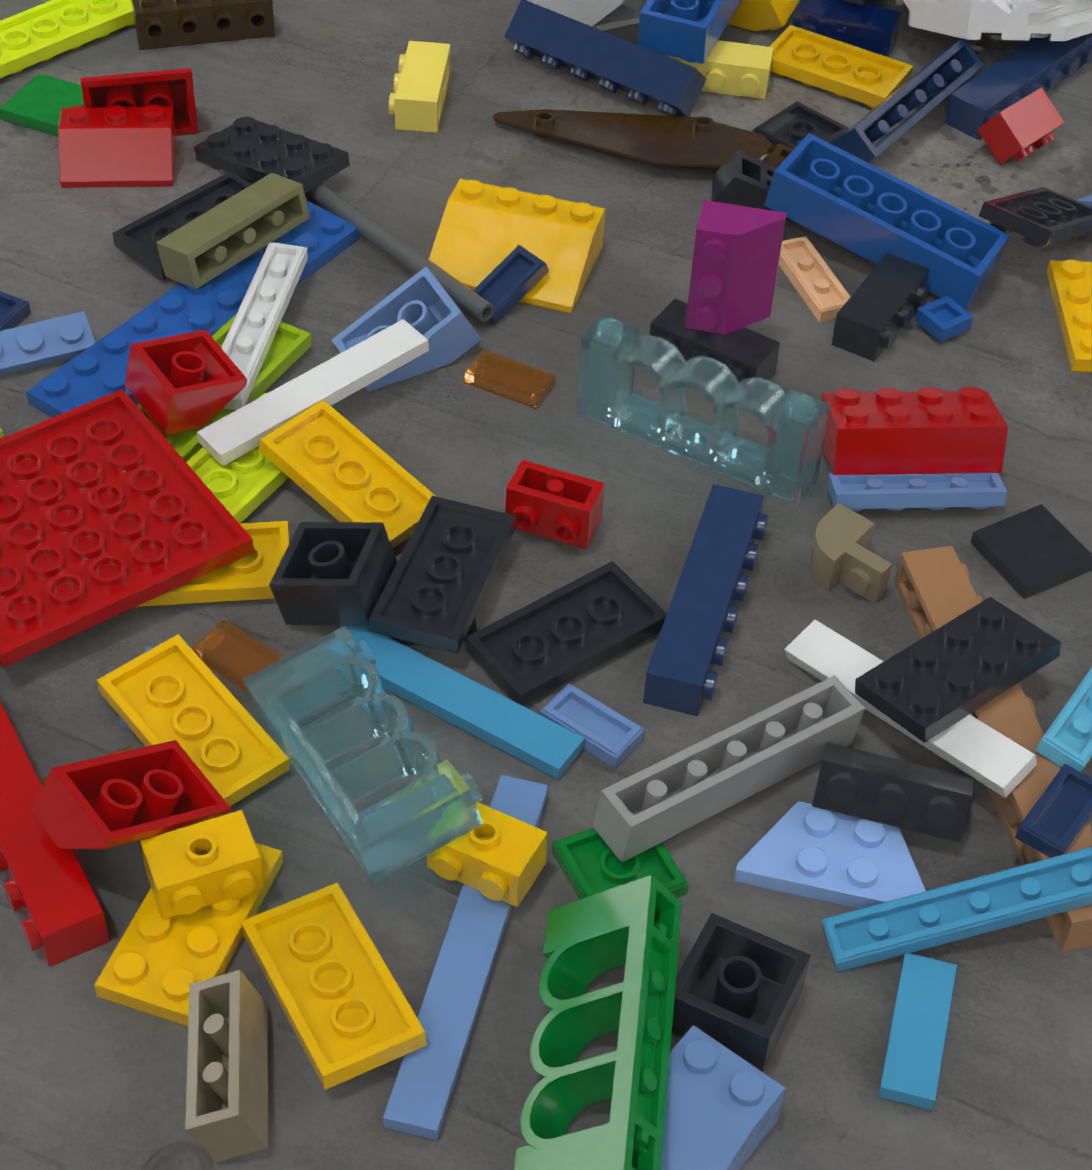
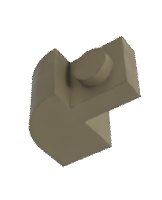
(844, 555)

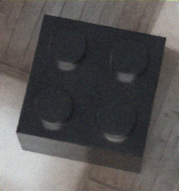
(333, 573)
(739, 989)

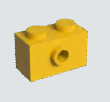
(495, 858)
(202, 864)

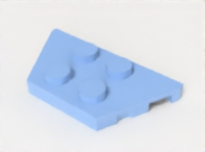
(832, 859)

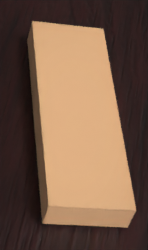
(812, 278)

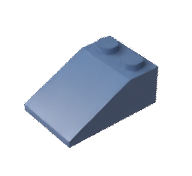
(428, 310)
(715, 1106)

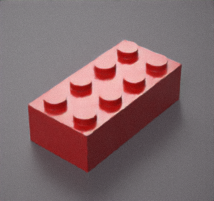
(914, 432)

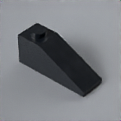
(743, 181)

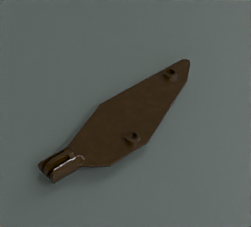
(649, 137)

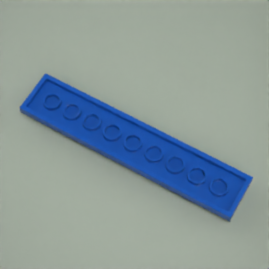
(180, 311)

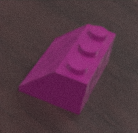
(733, 267)

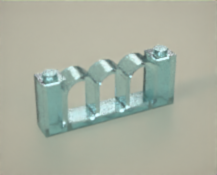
(793, 420)
(404, 821)

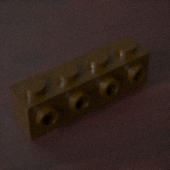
(200, 21)

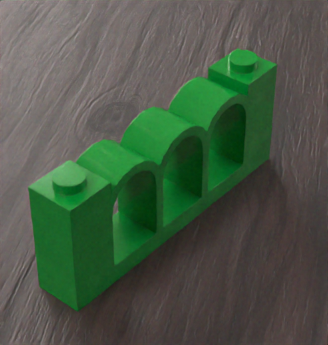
(583, 939)

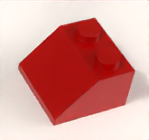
(182, 380)

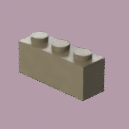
(227, 1067)

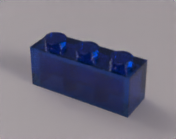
(851, 23)

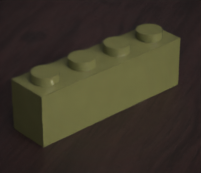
(233, 230)

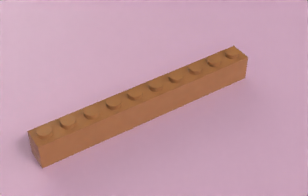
(935, 591)

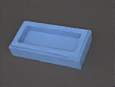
(605, 731)

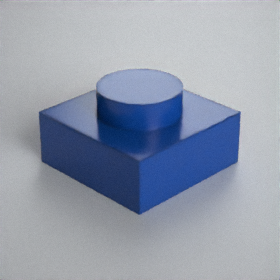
(944, 318)

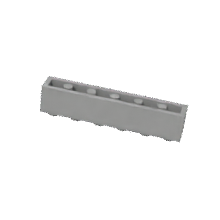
(725, 768)

